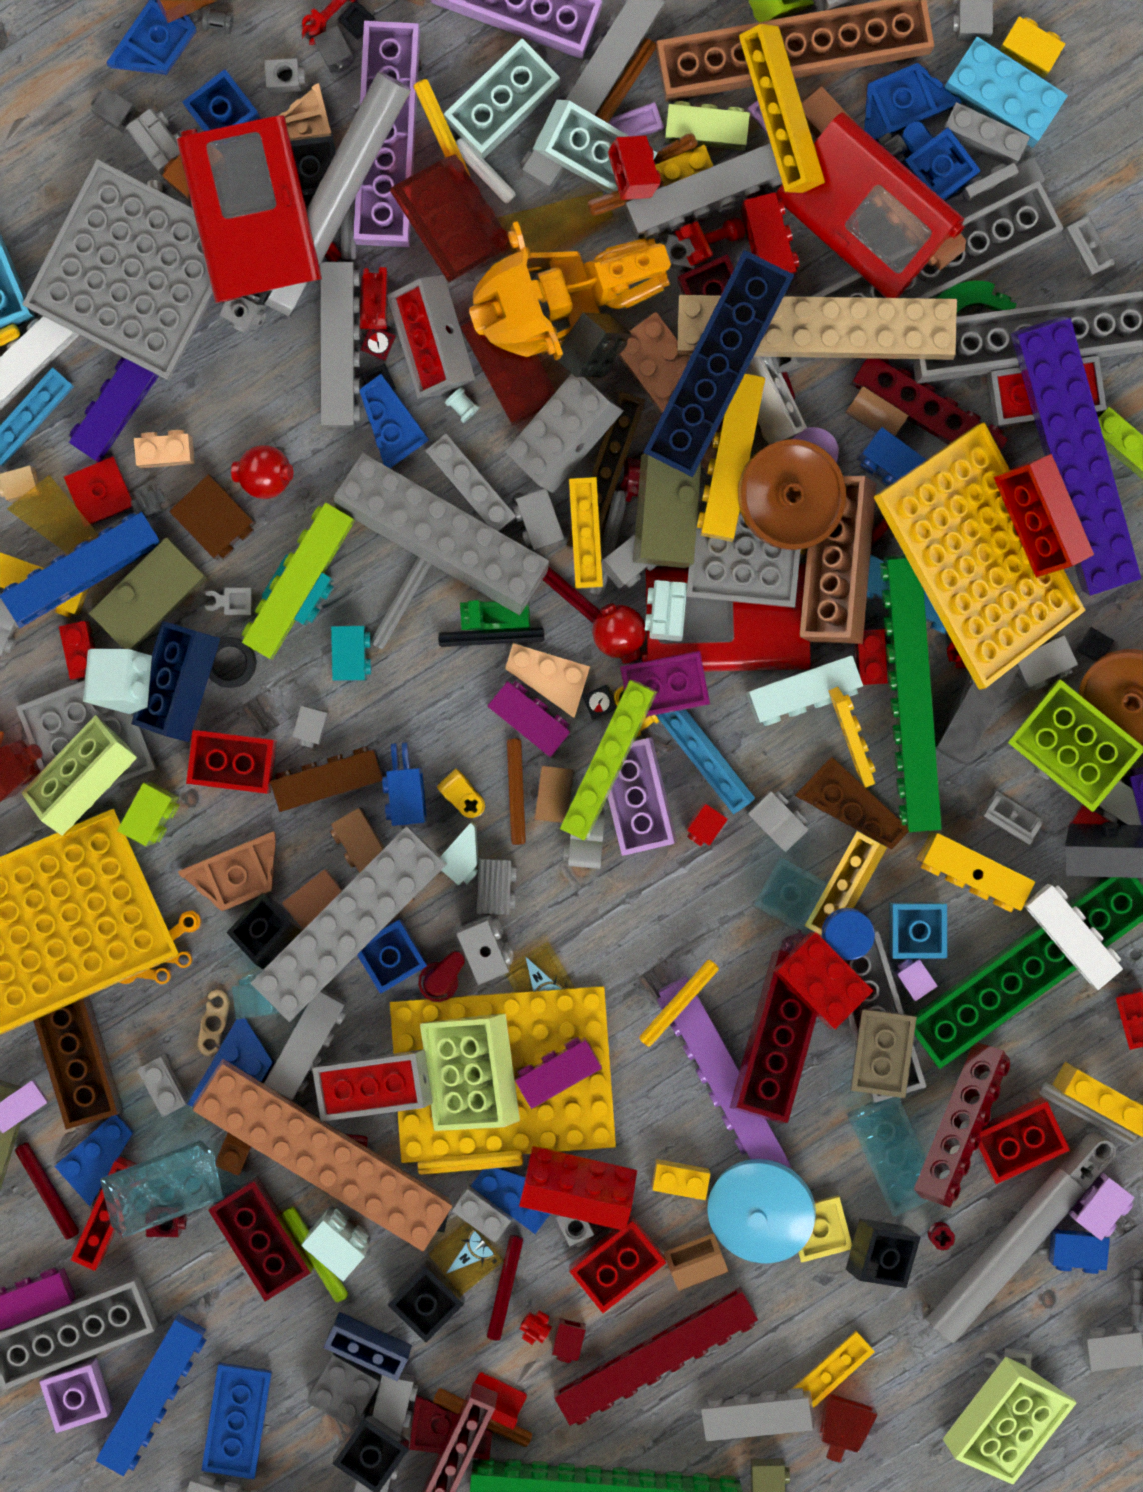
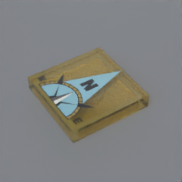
(538, 971)
(465, 1257)

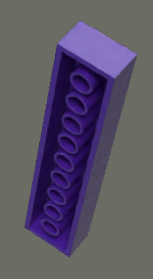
(1073, 436)

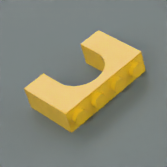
(1100, 1098)

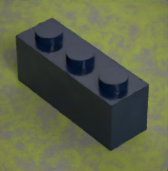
(368, 1346)

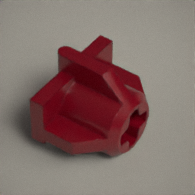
(631, 478)

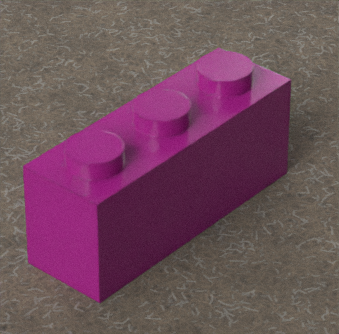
(529, 717)
(557, 1071)
(35, 1297)

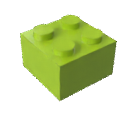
(149, 813)

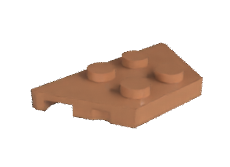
(236, 873)

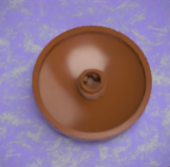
(792, 494)
(1116, 689)

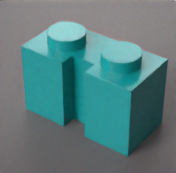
(349, 653)

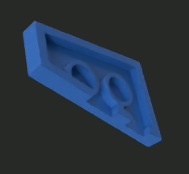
(392, 423)
(95, 1157)
(505, 1191)

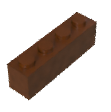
(326, 780)

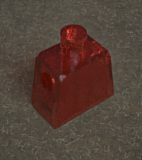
(17, 767)
(845, 1425)

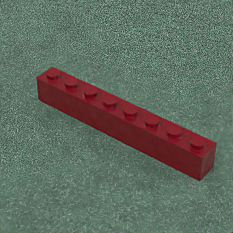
(655, 1356)

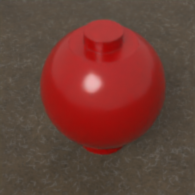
(262, 472)
(619, 632)

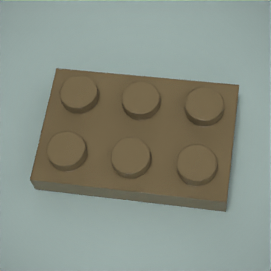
(883, 1053)

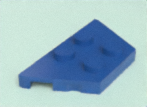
(152, 42)
(903, 99)
(242, 1050)

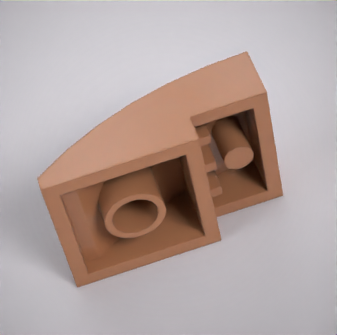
(312, 898)

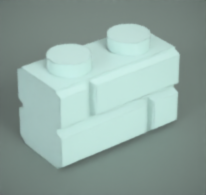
(668, 610)

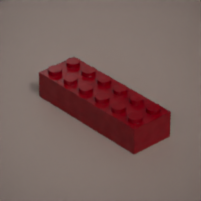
(774, 1050)

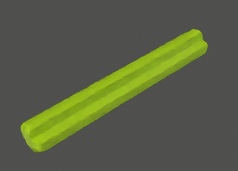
(300, 1232)

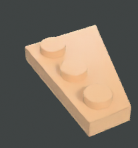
(549, 675)

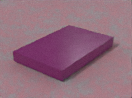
(676, 678)

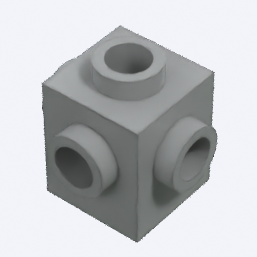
(245, 312)

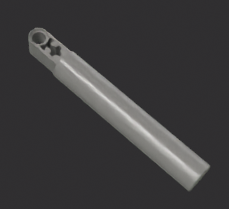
(347, 174)
(1021, 1237)

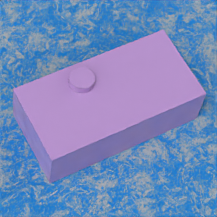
(640, 802)

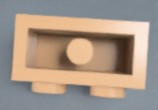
(164, 450)

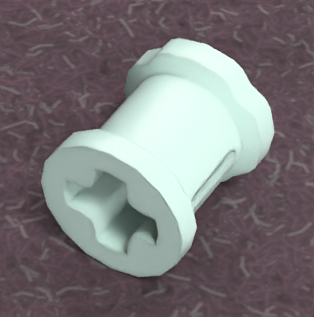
(462, 404)

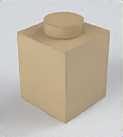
(17, 482)

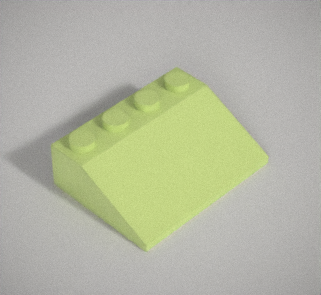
(470, 1072)
(1008, 1421)

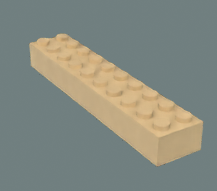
(840, 327)

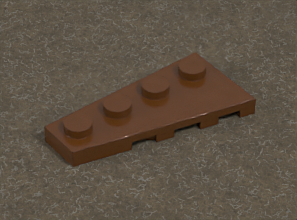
(846, 799)

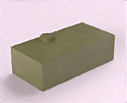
(666, 515)
(148, 595)

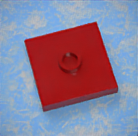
(99, 491)

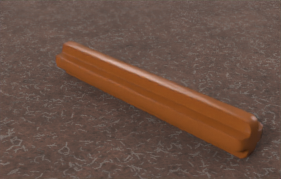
(626, 80)
(516, 791)
(455, 1403)

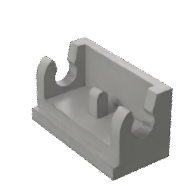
(1087, 247)
(1012, 818)

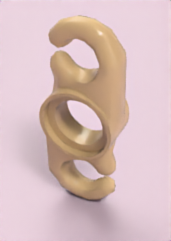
(222, 1013)

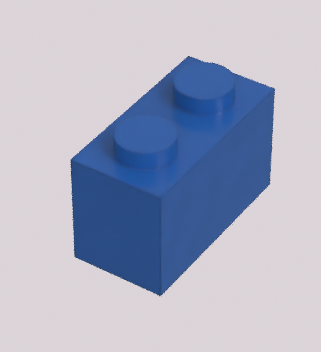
(1078, 1250)

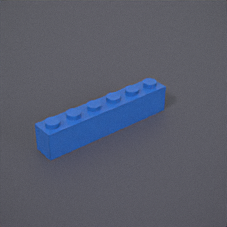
(80, 569)
(151, 1394)

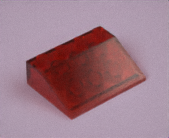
(452, 218)

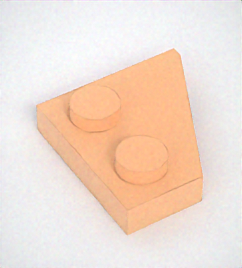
(307, 115)

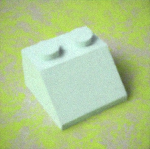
(117, 679)
(462, 856)

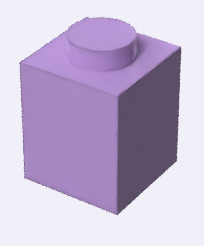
(915, 978)

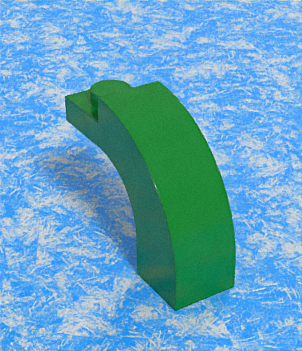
(978, 294)
(491, 616)

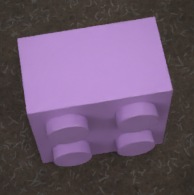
(1102, 1206)
(76, 1395)

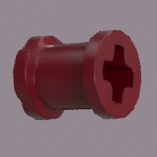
(935, 1229)

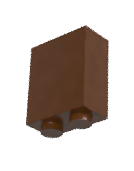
(213, 518)

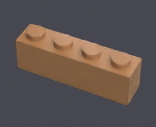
(358, 839)

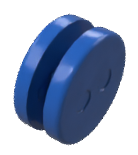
(848, 933)

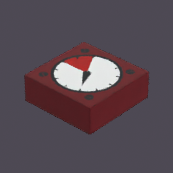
(378, 343)

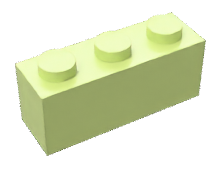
(710, 125)

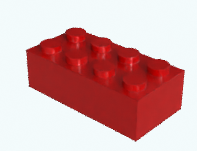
(1044, 516)
(578, 1188)

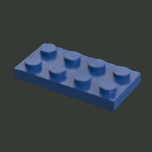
(236, 1420)

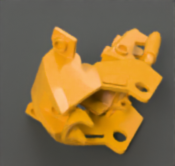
(509, 299)

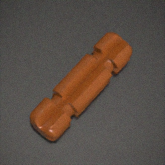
(676, 148)

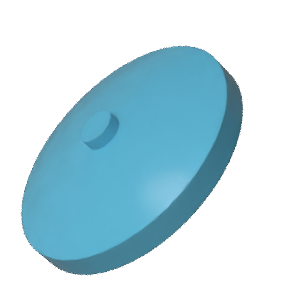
(761, 1211)

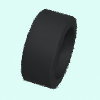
(249, 668)

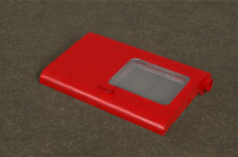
(875, 205)
(249, 208)
(734, 633)

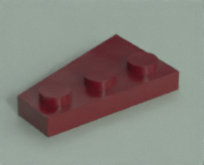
(432, 1426)

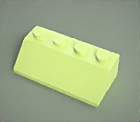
(78, 775)

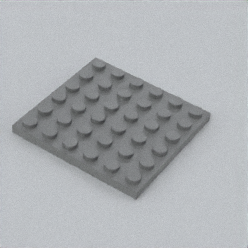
(126, 271)

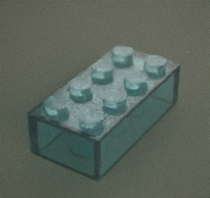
(890, 1151)
(161, 1189)

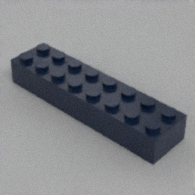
(718, 363)

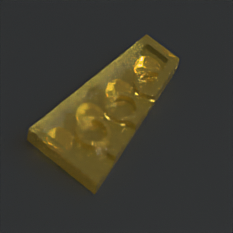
(554, 223)
(53, 515)

